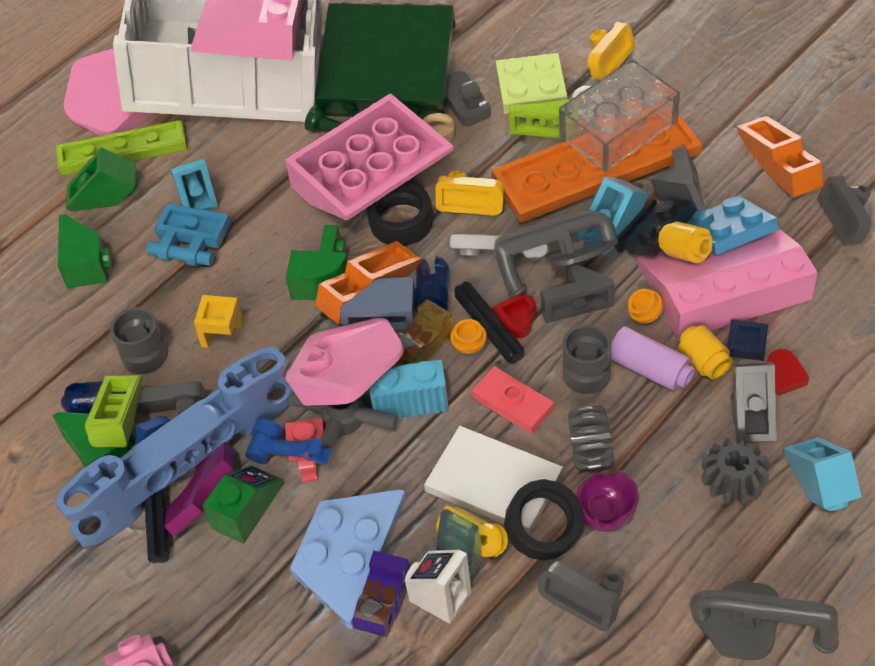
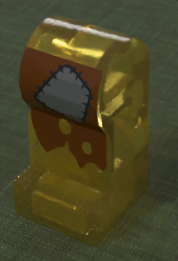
(425, 334)

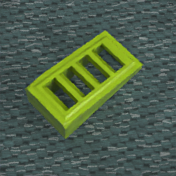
(546, 113)
(114, 414)

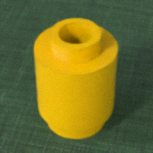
(685, 241)
(707, 352)

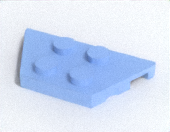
(340, 545)

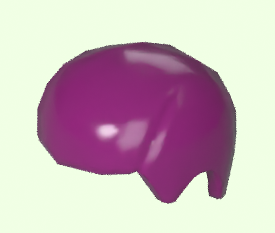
(608, 500)

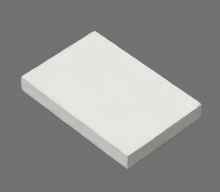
(486, 476)

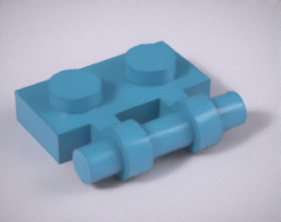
(191, 226)

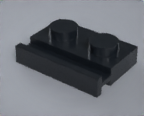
(643, 231)

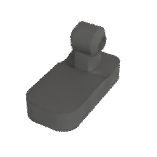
(465, 99)
(846, 208)
(170, 397)
(580, 595)

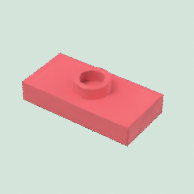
(513, 400)

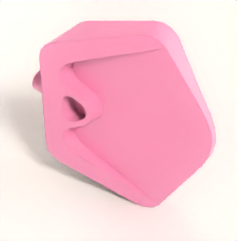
(95, 98)
(343, 362)

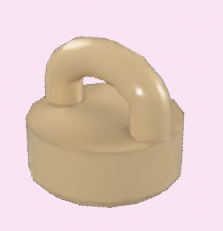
(442, 124)

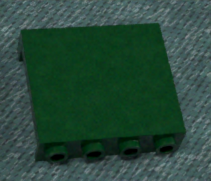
(383, 52)

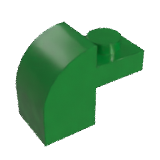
(310, 268)

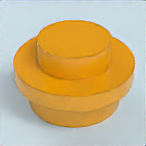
(645, 306)
(468, 336)

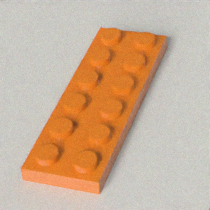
(565, 176)

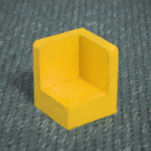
(217, 316)

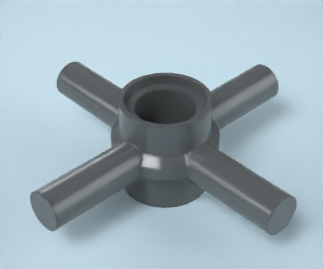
(346, 418)

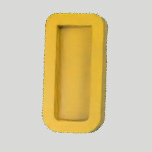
(610, 49)
(469, 195)

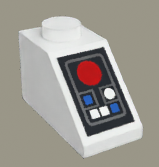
(440, 583)

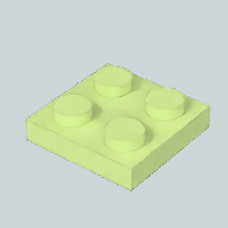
(530, 80)

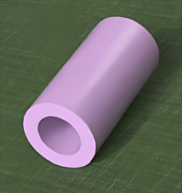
(651, 359)

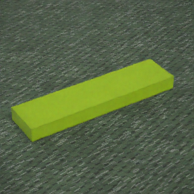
(130, 144)

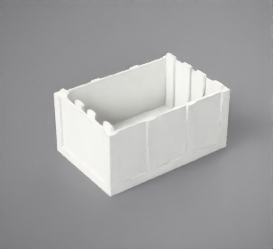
(166, 78)

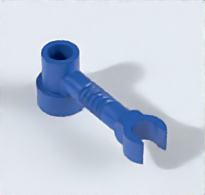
(268, 441)

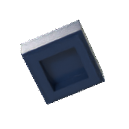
(747, 340)

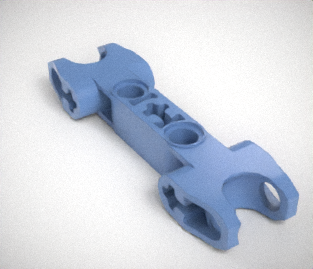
(122, 484)

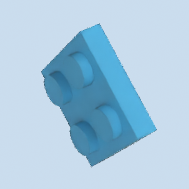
(734, 223)

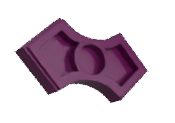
(206, 477)

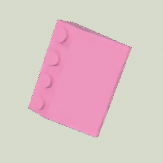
(249, 28)
(365, 158)
(732, 285)

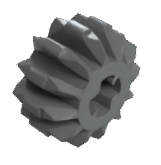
(590, 437)
(735, 471)

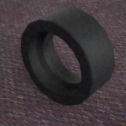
(407, 231)
(560, 495)

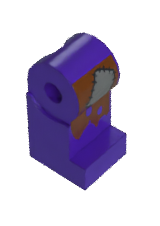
(382, 594)

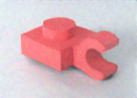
(300, 432)

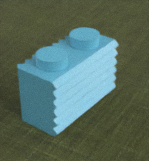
(411, 390)

